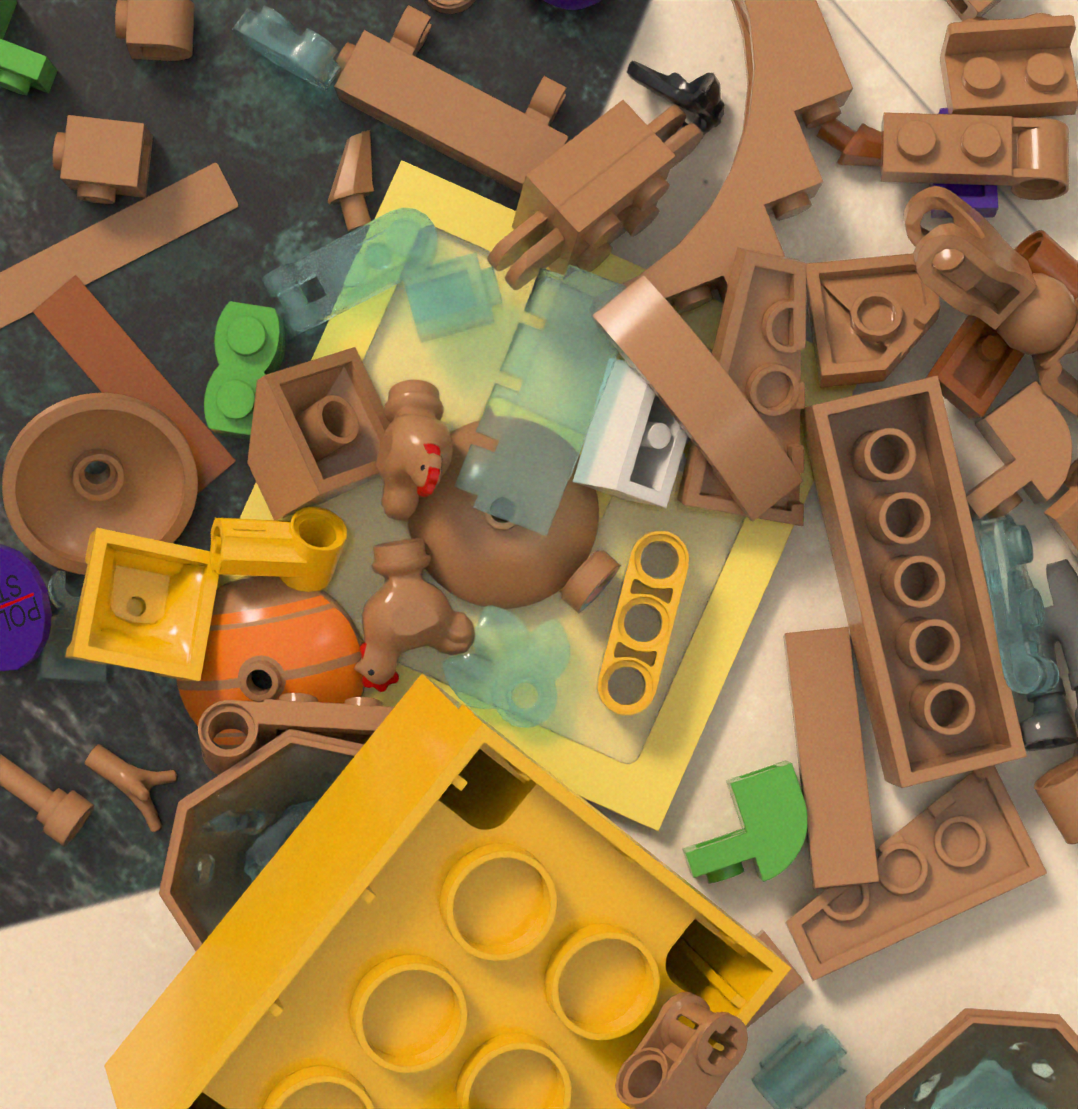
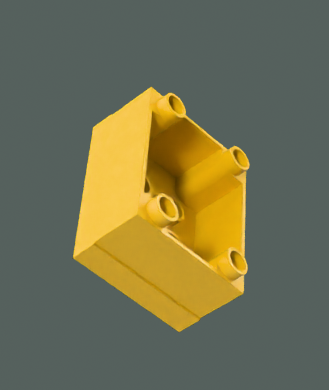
(439, 945)

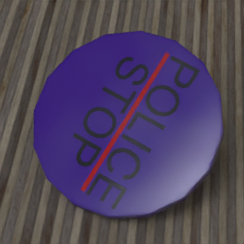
(23, 610)

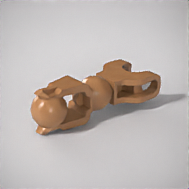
(993, 282)

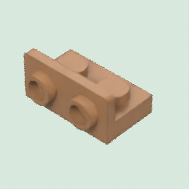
(1010, 66)

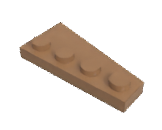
(761, 352)
(932, 869)

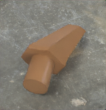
(354, 181)

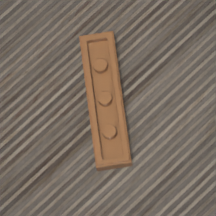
(831, 758)

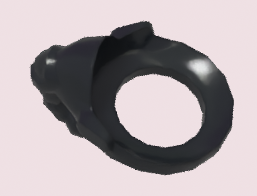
(699, 96)

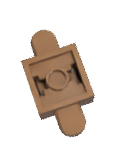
(593, 193)

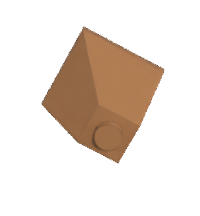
(315, 432)

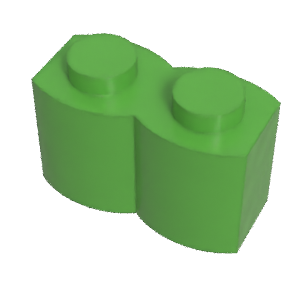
(247, 347)

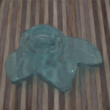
(505, 658)

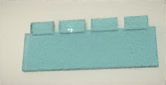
(551, 414)

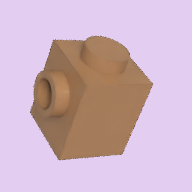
(103, 158)

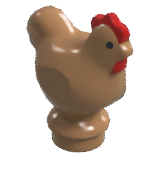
(414, 447)
(406, 614)

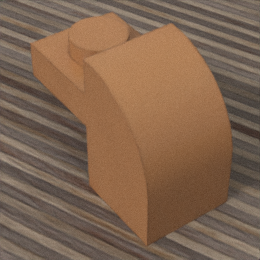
(1033, 446)

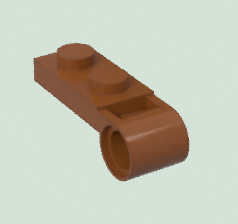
(977, 357)

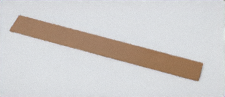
(115, 241)

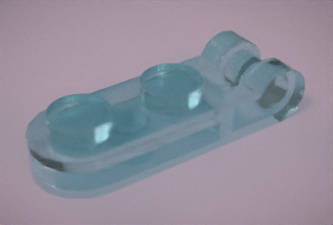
(353, 267)
(1015, 606)

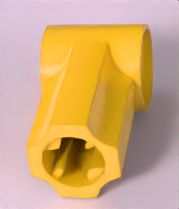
(296, 550)

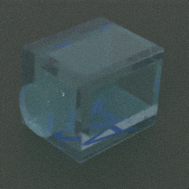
(451, 296)

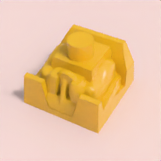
(144, 605)

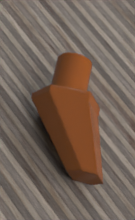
(857, 147)

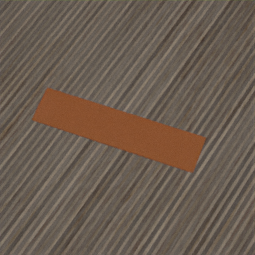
(122, 368)

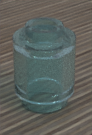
(801, 1068)

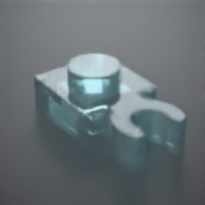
(51, 663)

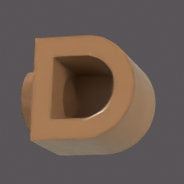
(156, 28)

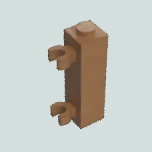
(445, 111)

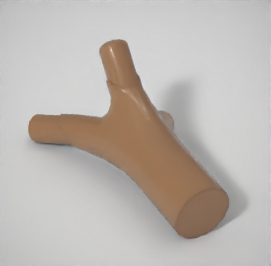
(131, 781)

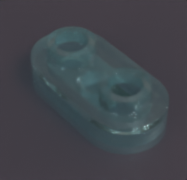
(304, 55)

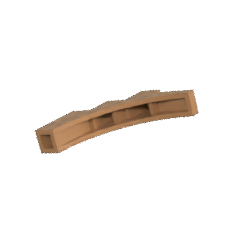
(790, 80)

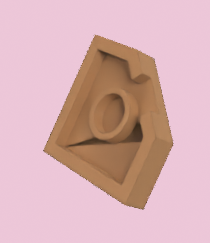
(866, 316)

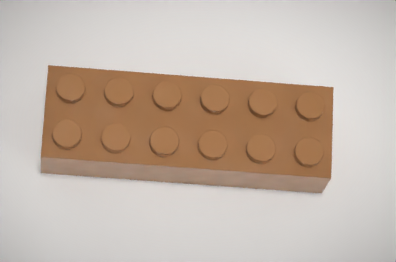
(912, 582)

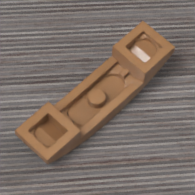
(699, 396)

